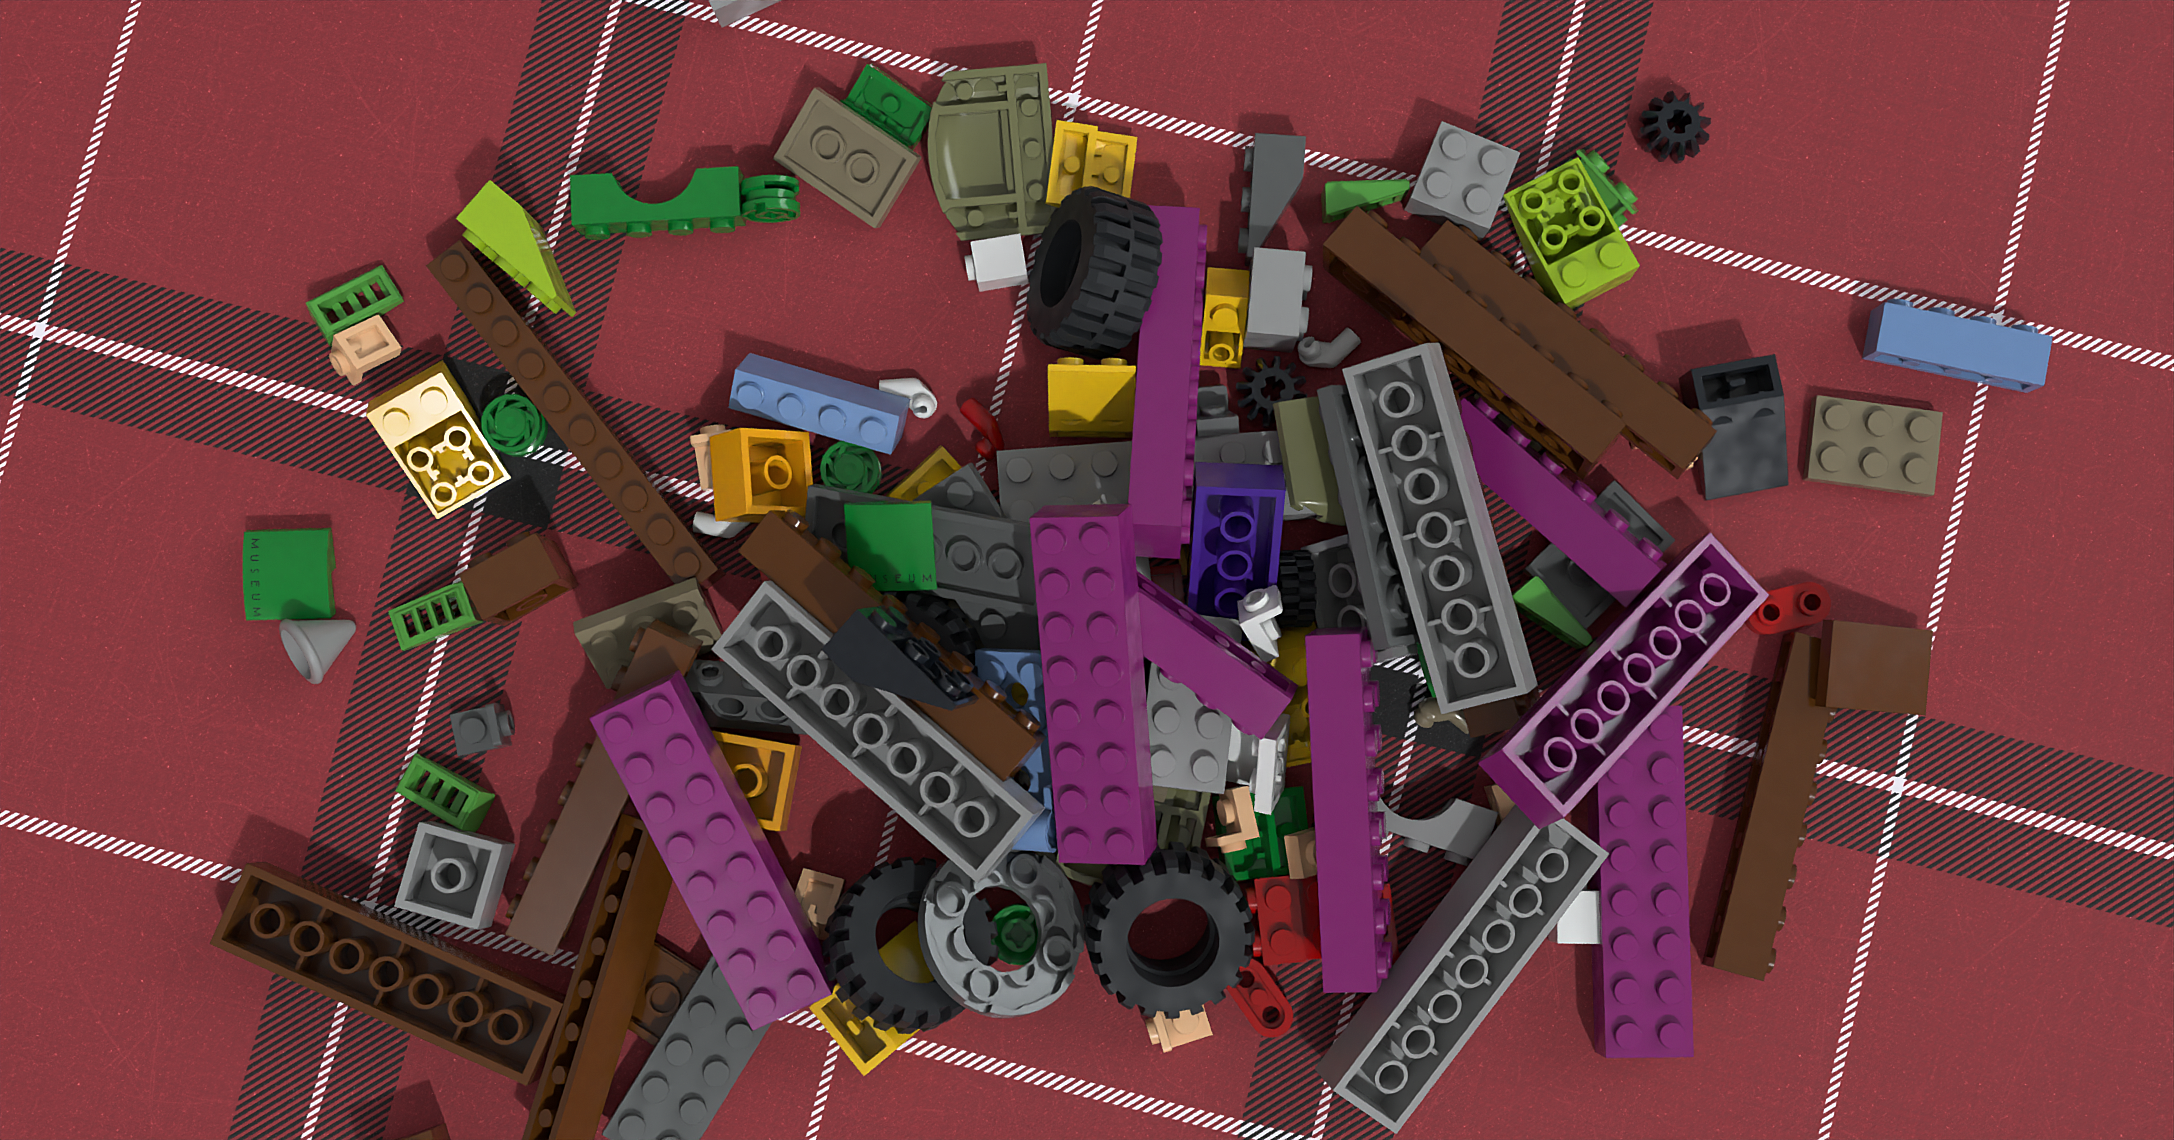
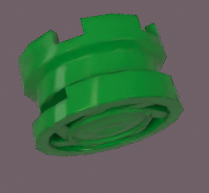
(770, 198)
(514, 425)
(851, 468)
(1016, 934)

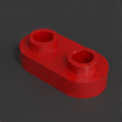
(1790, 609)
(1258, 996)

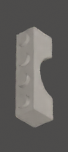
(1456, 828)

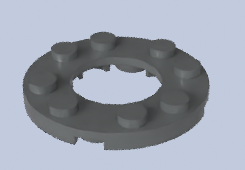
(982, 986)

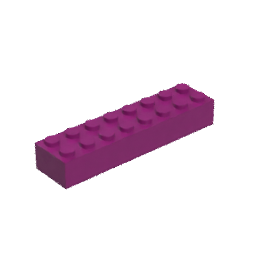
(1168, 389)
(1623, 681)
(1094, 682)
(1346, 809)
(714, 849)
(1643, 899)

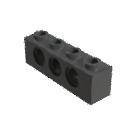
(733, 702)

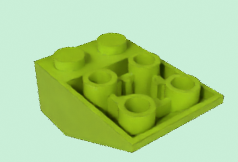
(1569, 235)
(518, 242)

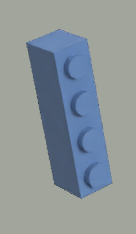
(1957, 346)
(819, 403)

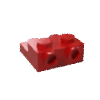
(1285, 919)

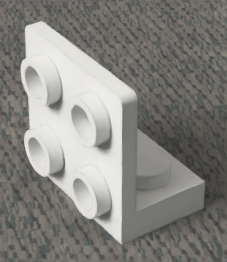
(1260, 763)

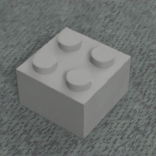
(1462, 180)
(1276, 294)
(454, 875)

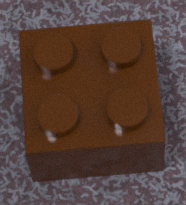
(517, 578)

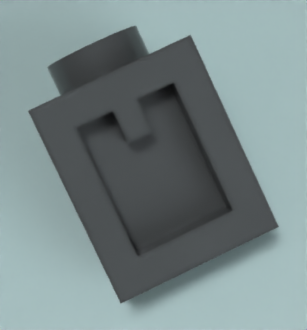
(1213, 412)
(482, 729)

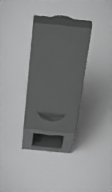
(1275, 178)

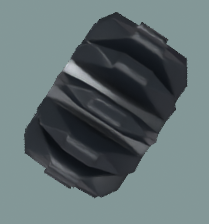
(1681, 114)
(1257, 384)

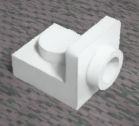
(1258, 620)

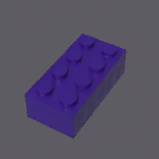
(1233, 535)

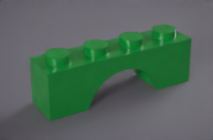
(709, 201)

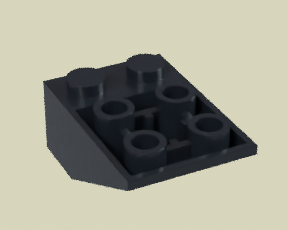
(1749, 418)
(885, 655)

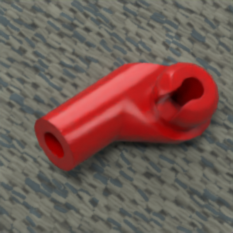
(986, 425)

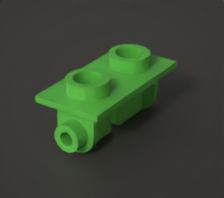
(1616, 197)

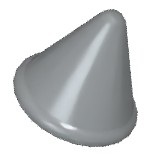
(315, 644)

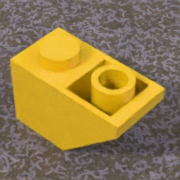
(1224, 317)

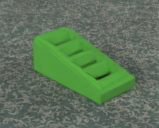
(1342, 197)
(334, 298)
(1542, 607)
(467, 608)
(469, 805)

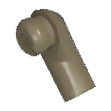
(1430, 712)

